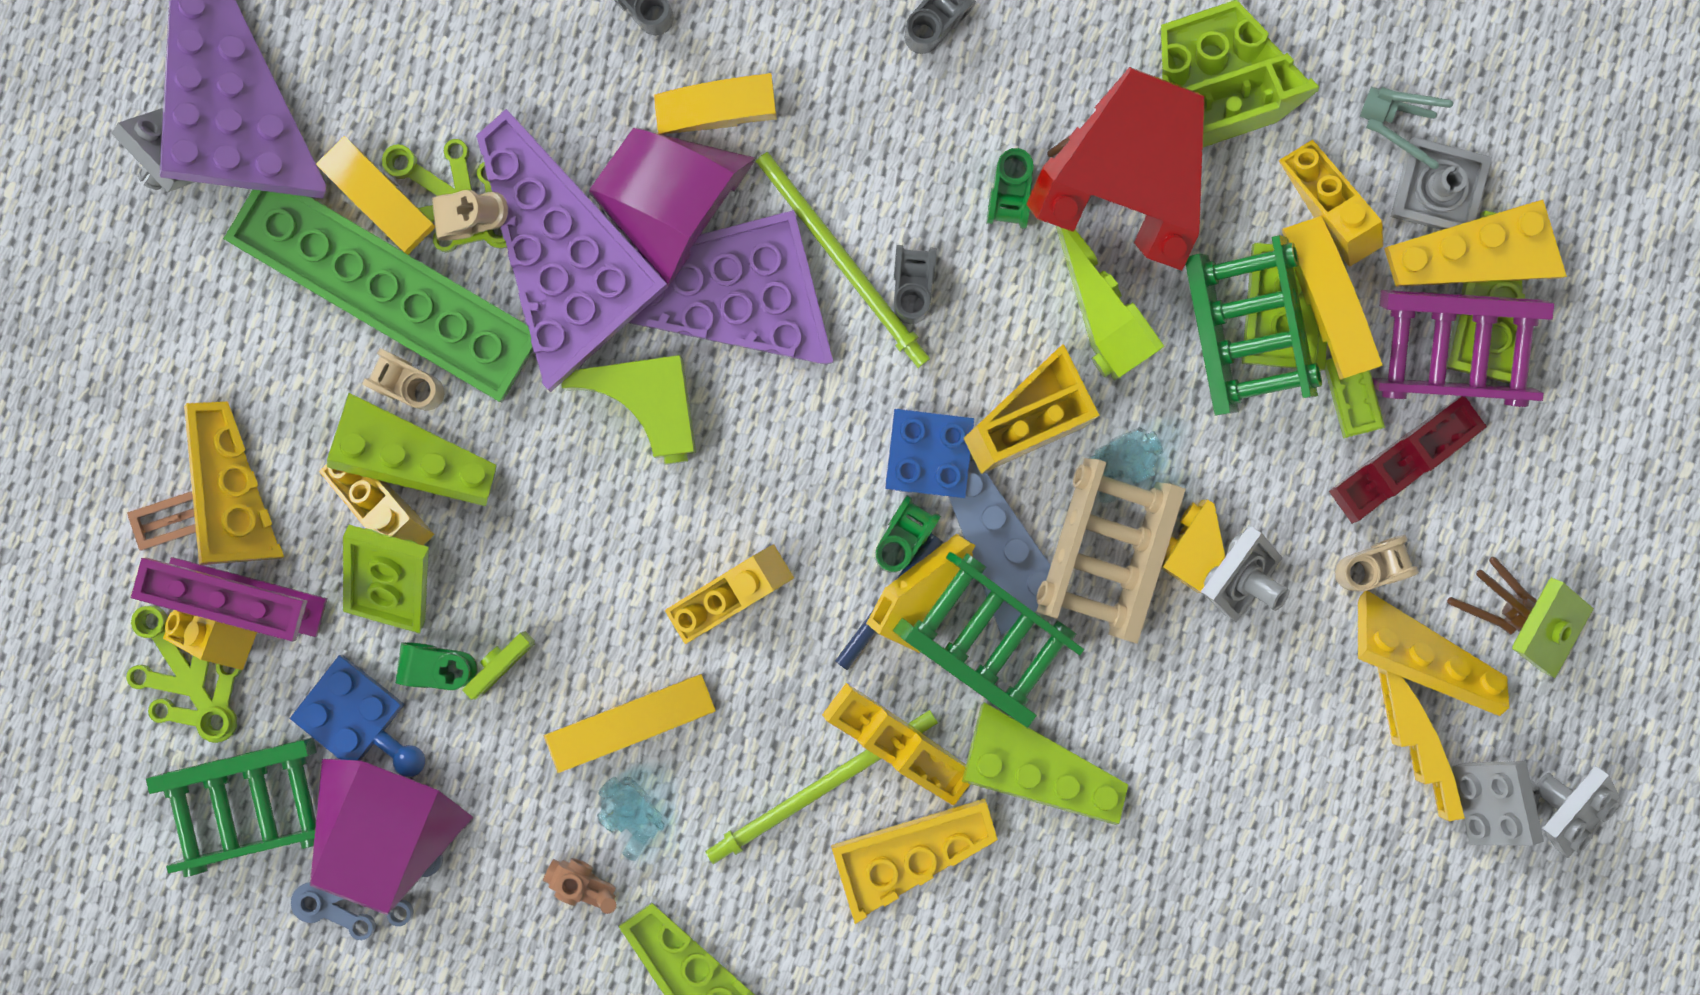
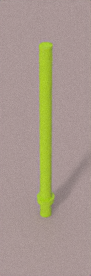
(905, 340)
(734, 841)

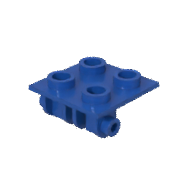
(929, 453)

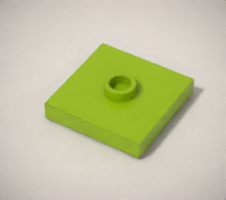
(1552, 627)

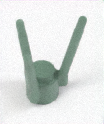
(1382, 106)

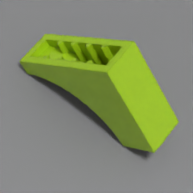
(654, 394)

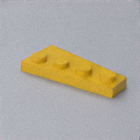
(1492, 248)
(224, 490)
(1423, 656)
(897, 858)

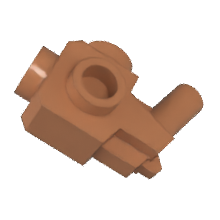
(576, 883)

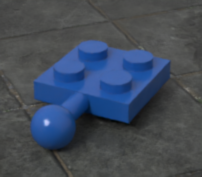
(350, 715)

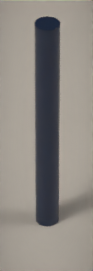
(865, 632)

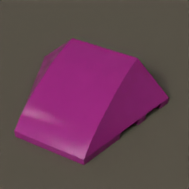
(666, 193)
(378, 833)

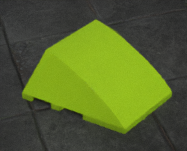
(1235, 69)

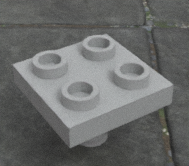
(143, 141)
(1444, 194)
(1245, 576)
(1499, 803)
(1577, 809)

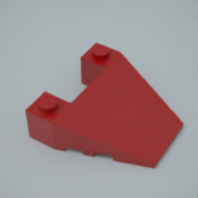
(1140, 154)

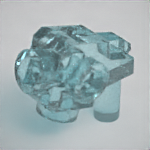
(1129, 455)
(630, 808)

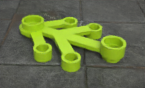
(438, 187)
(187, 681)

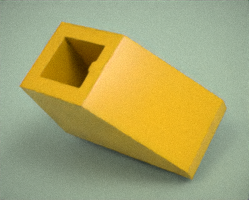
(1196, 547)
(209, 639)

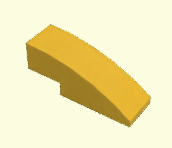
(716, 104)
(376, 195)

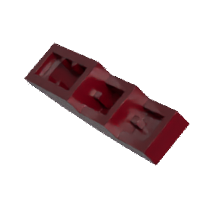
(1407, 459)

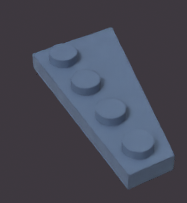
(1001, 544)

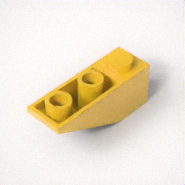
(1329, 194)
(378, 506)
(917, 589)
(729, 593)

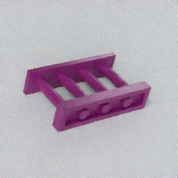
(1444, 311)
(229, 598)

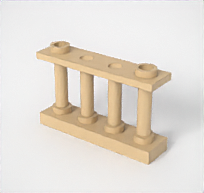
(1148, 542)

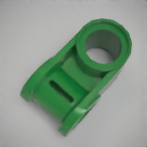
(1011, 192)
(906, 533)
(427, 667)

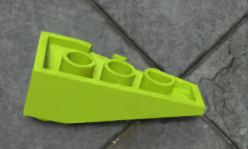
(1115, 330)

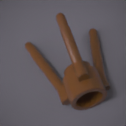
(1517, 607)

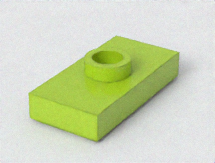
(1354, 402)
(497, 663)

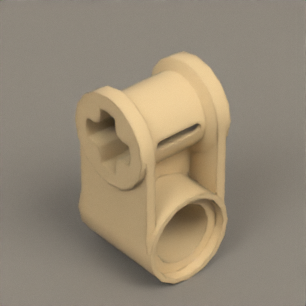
(468, 213)
(399, 380)
(1382, 563)

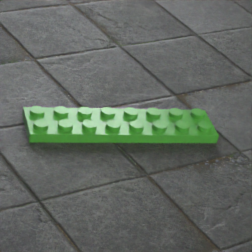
(384, 288)

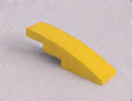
(1332, 298)
(629, 723)
(1413, 728)
(897, 743)

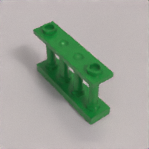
(1221, 353)
(954, 655)
(214, 777)

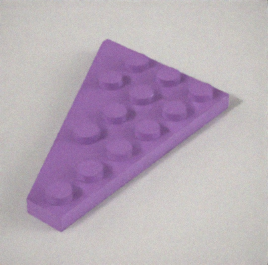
(224, 108)
(568, 260)
(746, 291)

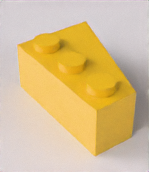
(1034, 414)

